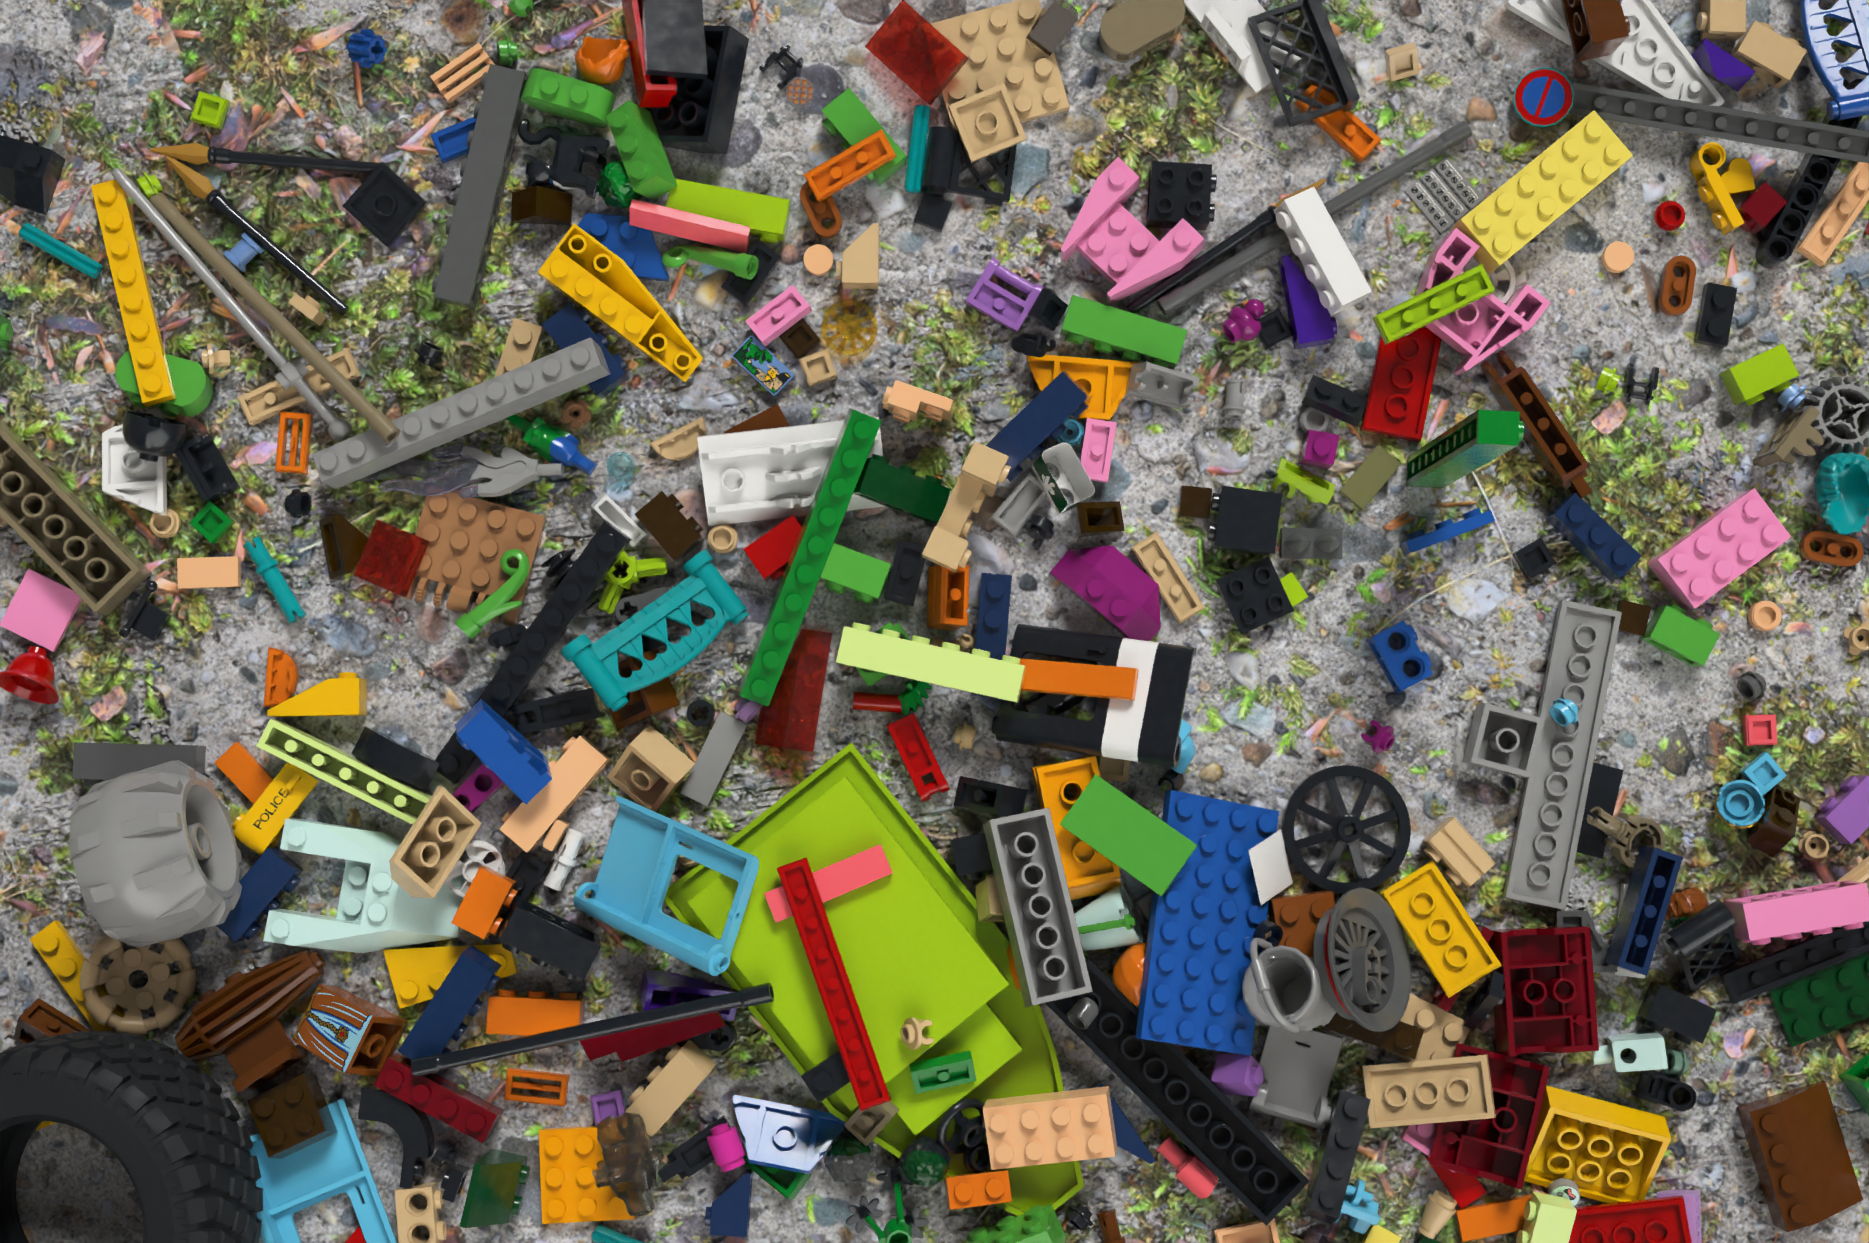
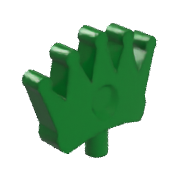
(913, 695)

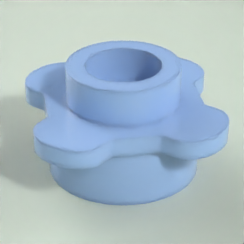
(1792, 397)

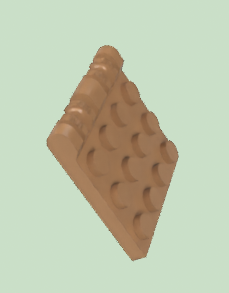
(467, 549)

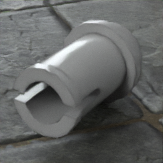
(1234, 399)

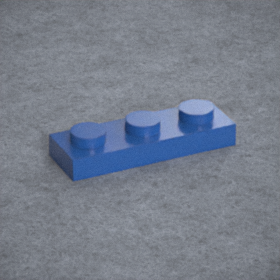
(1446, 530)

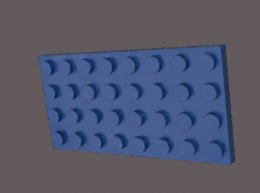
(1205, 929)

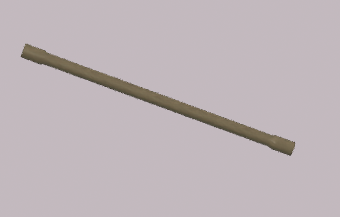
(375, 418)

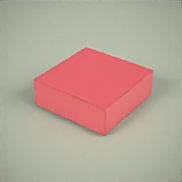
(1759, 730)

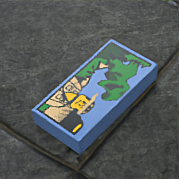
(763, 366)

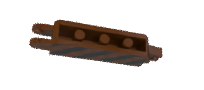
(1542, 428)

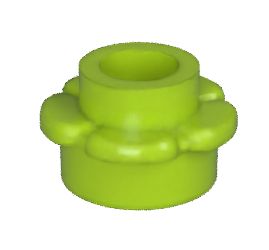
(149, 185)
(1608, 380)

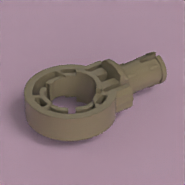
(1625, 833)

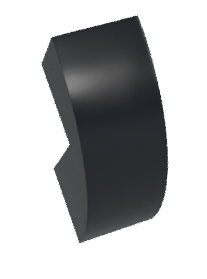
(395, 758)

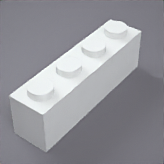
(1322, 251)

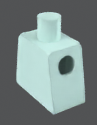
(1645, 1053)

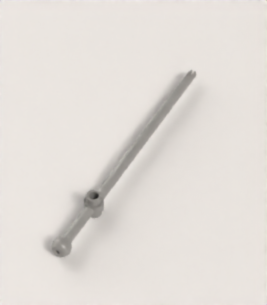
(289, 373)

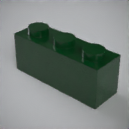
(902, 489)

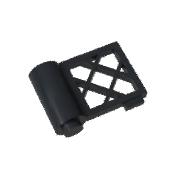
(943, 168)
(1698, 936)

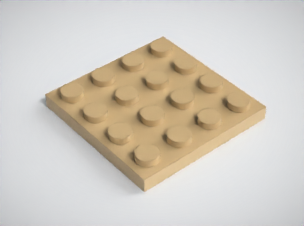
(1003, 54)

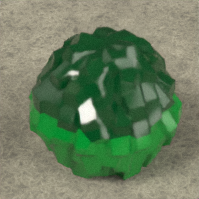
(615, 186)

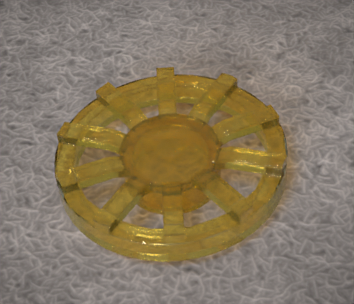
(849, 327)

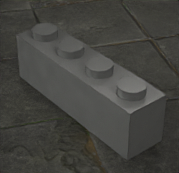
(109, 760)

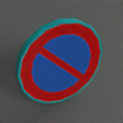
(1543, 97)

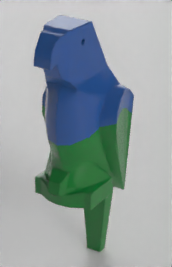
(553, 443)

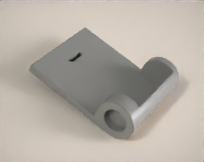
(1297, 1075)

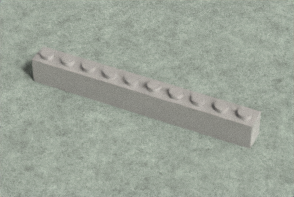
(463, 413)

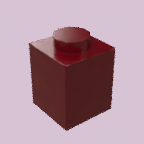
(1760, 208)

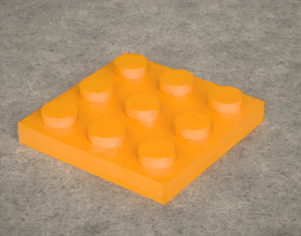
(567, 1178)

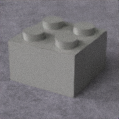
(1503, 740)

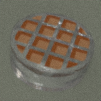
(800, 93)

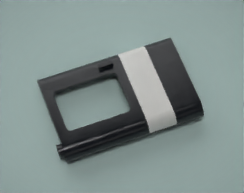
(1120, 729)

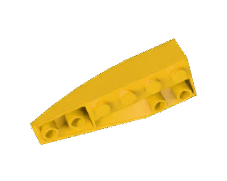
(618, 299)

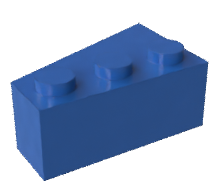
(504, 751)

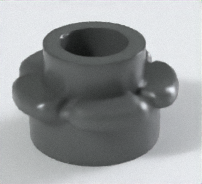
(1751, 685)

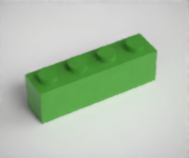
(1122, 332)

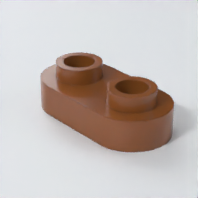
(821, 211)
(1677, 287)
(1829, 548)

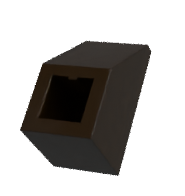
(1777, 822)

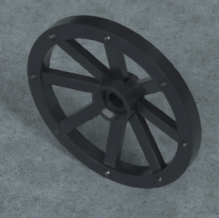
(1337, 832)

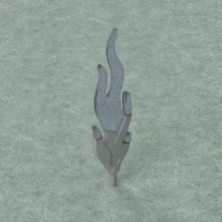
(505, 473)

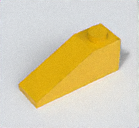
(329, 698)

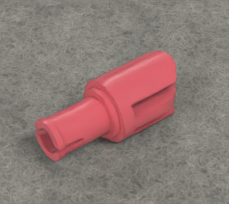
(1189, 1169)

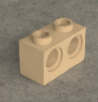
(411, 1216)

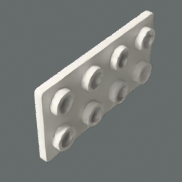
(1228, 28)

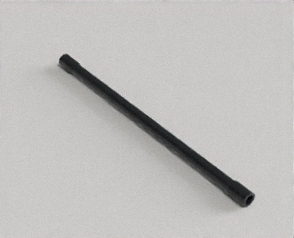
(745, 997)

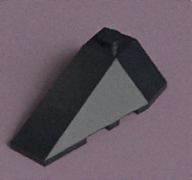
(28, 174)

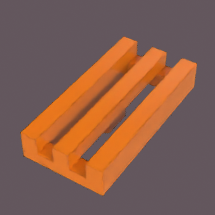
(305, 443)
(563, 1089)

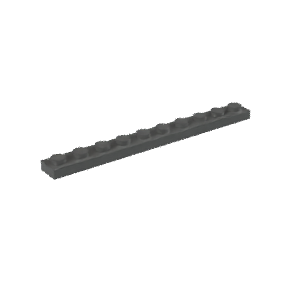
(1721, 122)

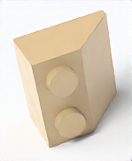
(650, 769)

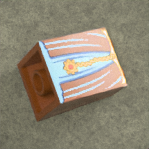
(348, 1031)

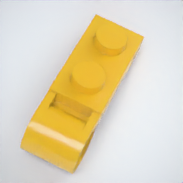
(1712, 189)

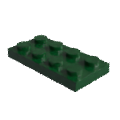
(1822, 1000)

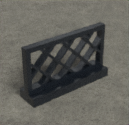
(1328, 57)

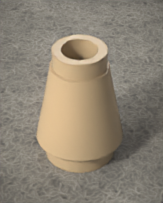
(1437, 1213)

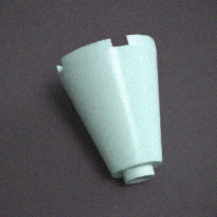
(1106, 908)

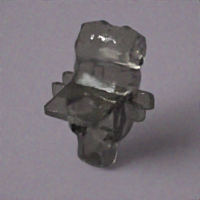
(628, 1162)

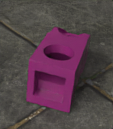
(478, 788)

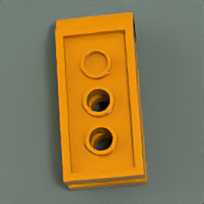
(1084, 868)

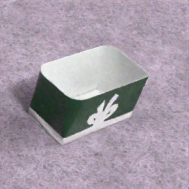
(1070, 469)

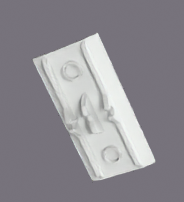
(769, 471)

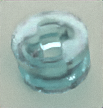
(625, 458)

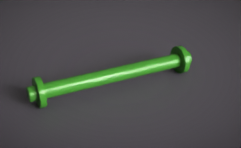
(1127, 922)

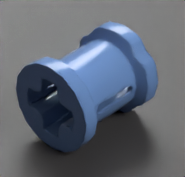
(243, 252)

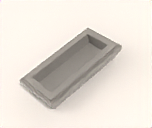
(1020, 504)

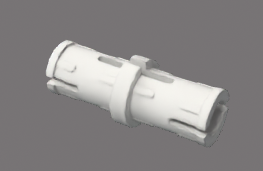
(564, 859)

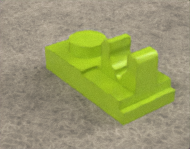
(1313, 486)

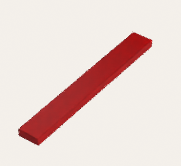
(833, 984)

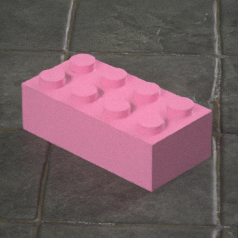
(1719, 549)
(1800, 910)

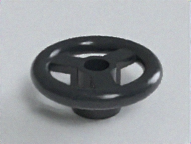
(966, 1130)

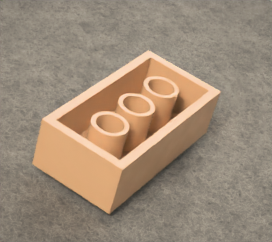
(1050, 1128)

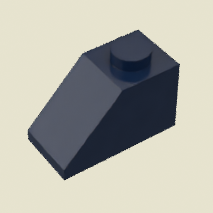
(731, 1208)

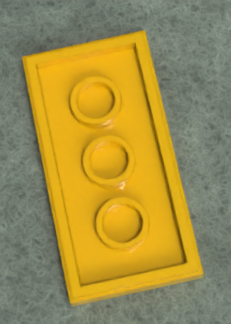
(1441, 929)

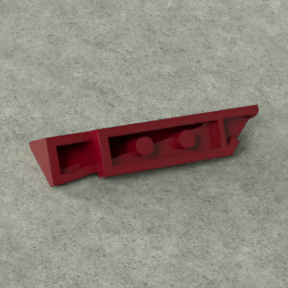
(650, 1038)

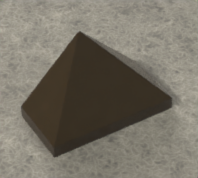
(1099, 518)
(341, 544)

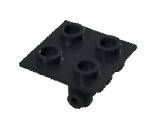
(1254, 595)

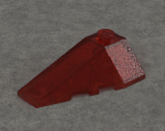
(796, 705)

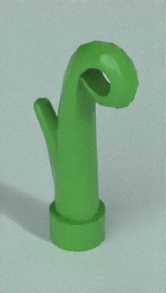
(740, 264)
(497, 602)

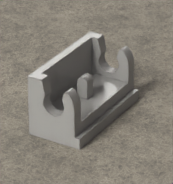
(1161, 385)

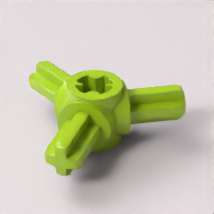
(636, 570)

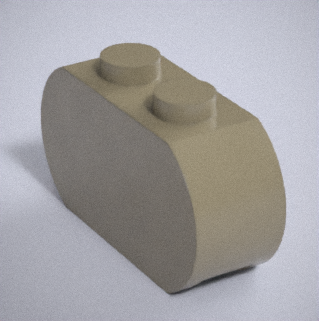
(1138, 26)

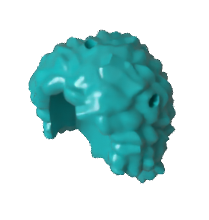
(1843, 491)

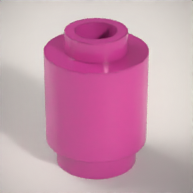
(726, 1147)

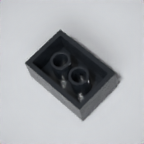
(549, 939)

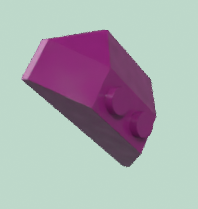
(1112, 589)

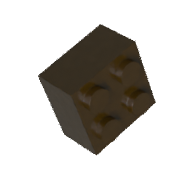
(292, 1116)

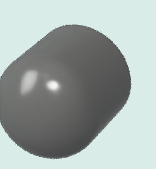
(1083, 1013)

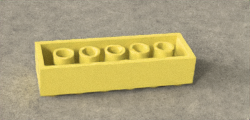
(1543, 191)

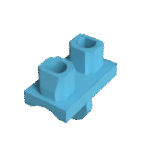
(1360, 1207)

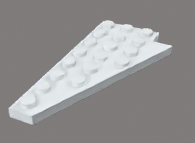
(1648, 57)

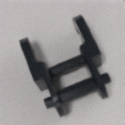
(776, 59)
(1032, 343)
(1629, 383)
(507, 637)

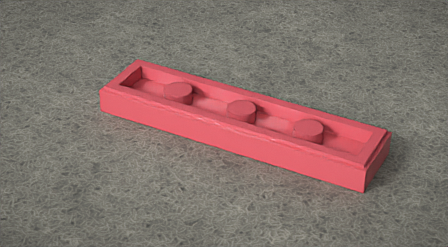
(689, 225)
(837, 879)

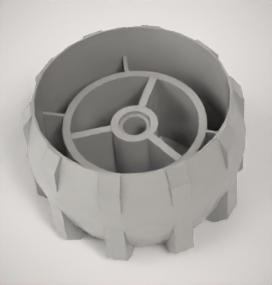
(155, 854)

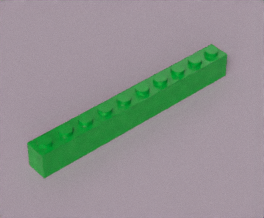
(1464, 448)
(808, 557)

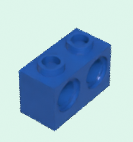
(1393, 660)

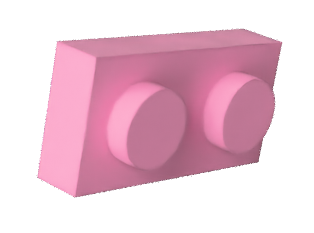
(778, 315)
(1098, 448)

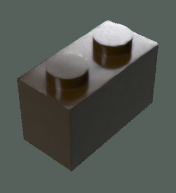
(669, 526)

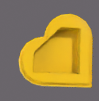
(1738, 177)

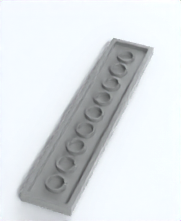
(1563, 765)

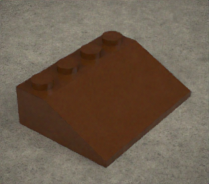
(1800, 1156)

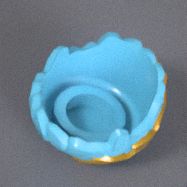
(1740, 804)

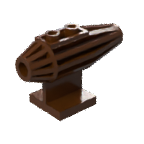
(245, 1022)

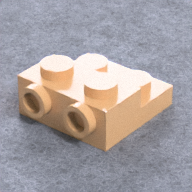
(907, 401)

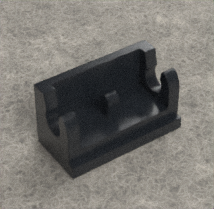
(207, 469)

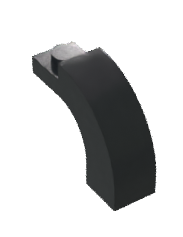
(408, 1122)

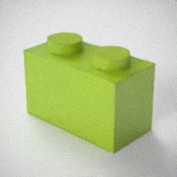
(1758, 374)

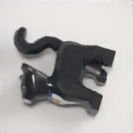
(570, 155)

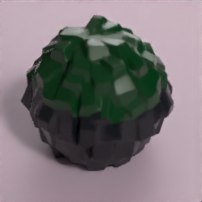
(925, 1161)

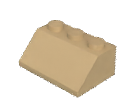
(433, 845)

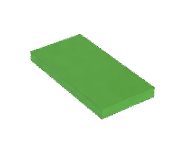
(1128, 835)

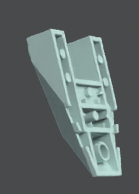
(371, 906)

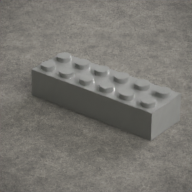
(1037, 907)

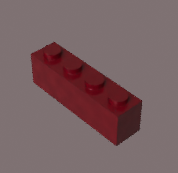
(439, 1098)

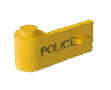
(279, 801)

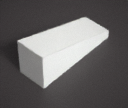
(617, 517)

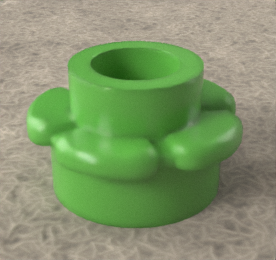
(506, 52)

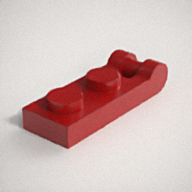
(917, 756)

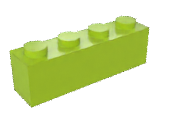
(764, 214)

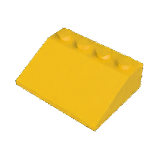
(1597, 1145)

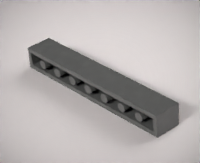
(481, 187)

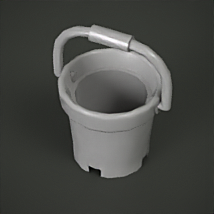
(1284, 989)

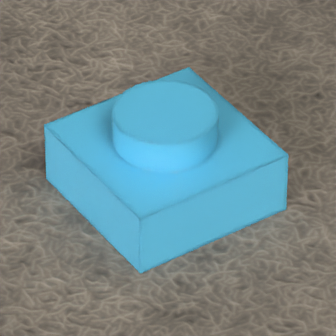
(1763, 772)

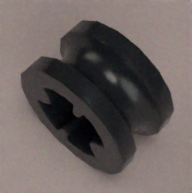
(702, 704)

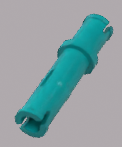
(268, 569)

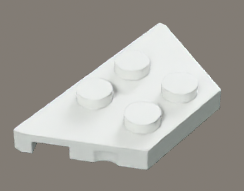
(130, 477)

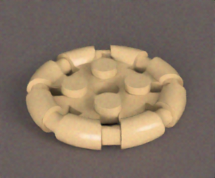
(136, 999)

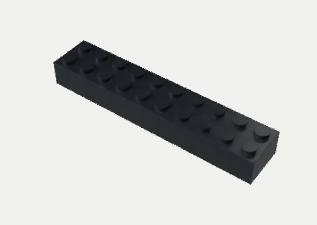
(1186, 1102)

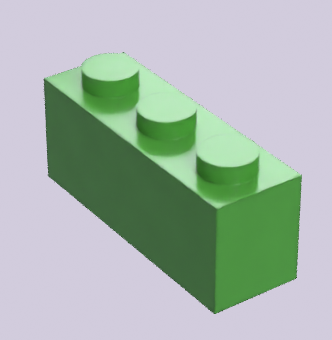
(852, 124)
(641, 150)

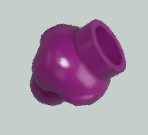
(1242, 323)

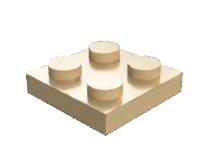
(987, 122)

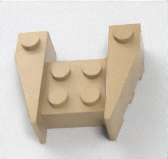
(978, 478)

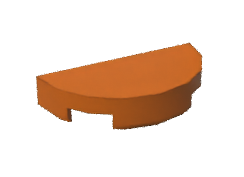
(280, 677)

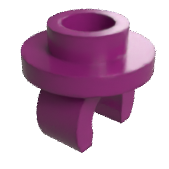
(1382, 739)

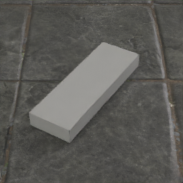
(714, 758)

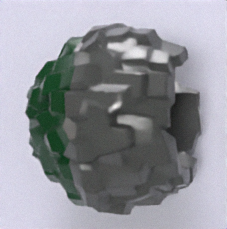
(848, 1160)

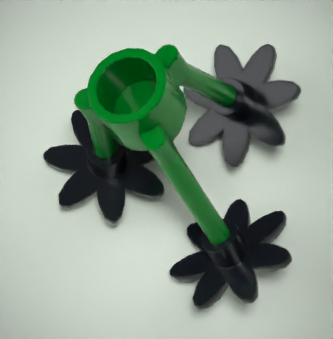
(900, 1226)

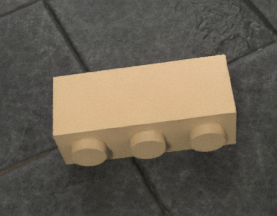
(670, 1085)

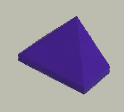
(1722, 65)

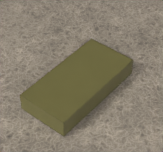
(1369, 477)

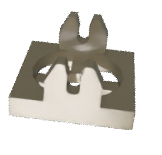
(1791, 436)

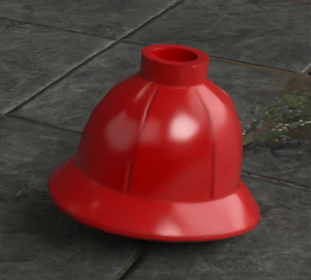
(31, 677)

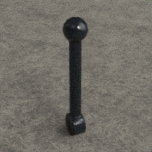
(151, 586)

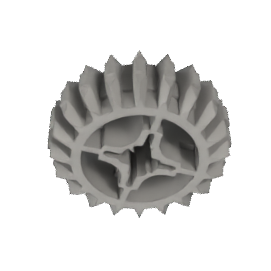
(1848, 427)

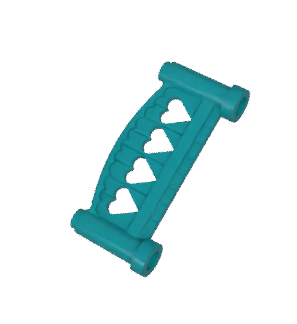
(600, 661)

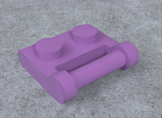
(1000, 303)

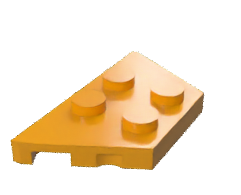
(1100, 378)

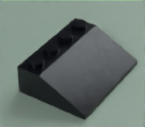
(702, 109)

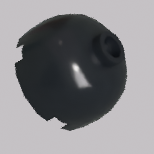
(153, 435)

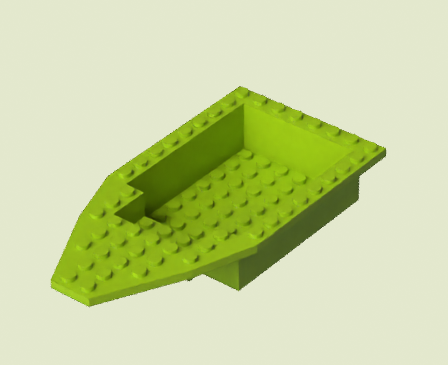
(908, 953)

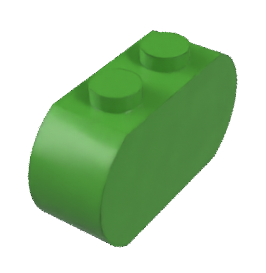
(568, 97)
(189, 380)

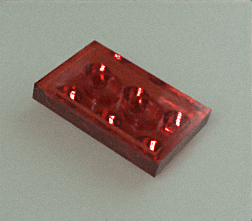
(916, 52)

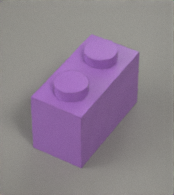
(1848, 812)

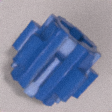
(366, 48)

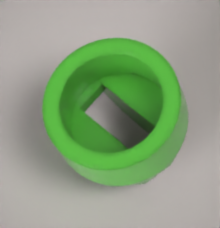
(518, 7)

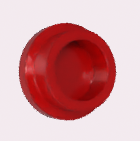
(1669, 215)

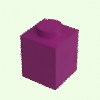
(1318, 449)

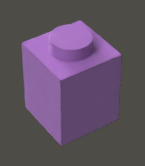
(1237, 1074)

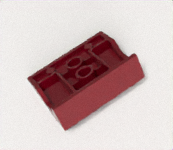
(1547, 990)
(1498, 1145)

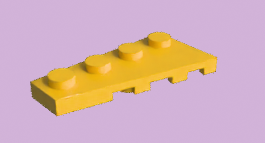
(421, 970)

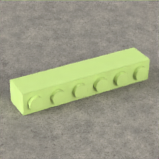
(930, 663)
(343, 770)

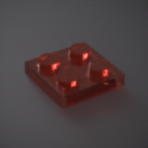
(391, 558)

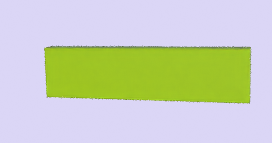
(1433, 304)

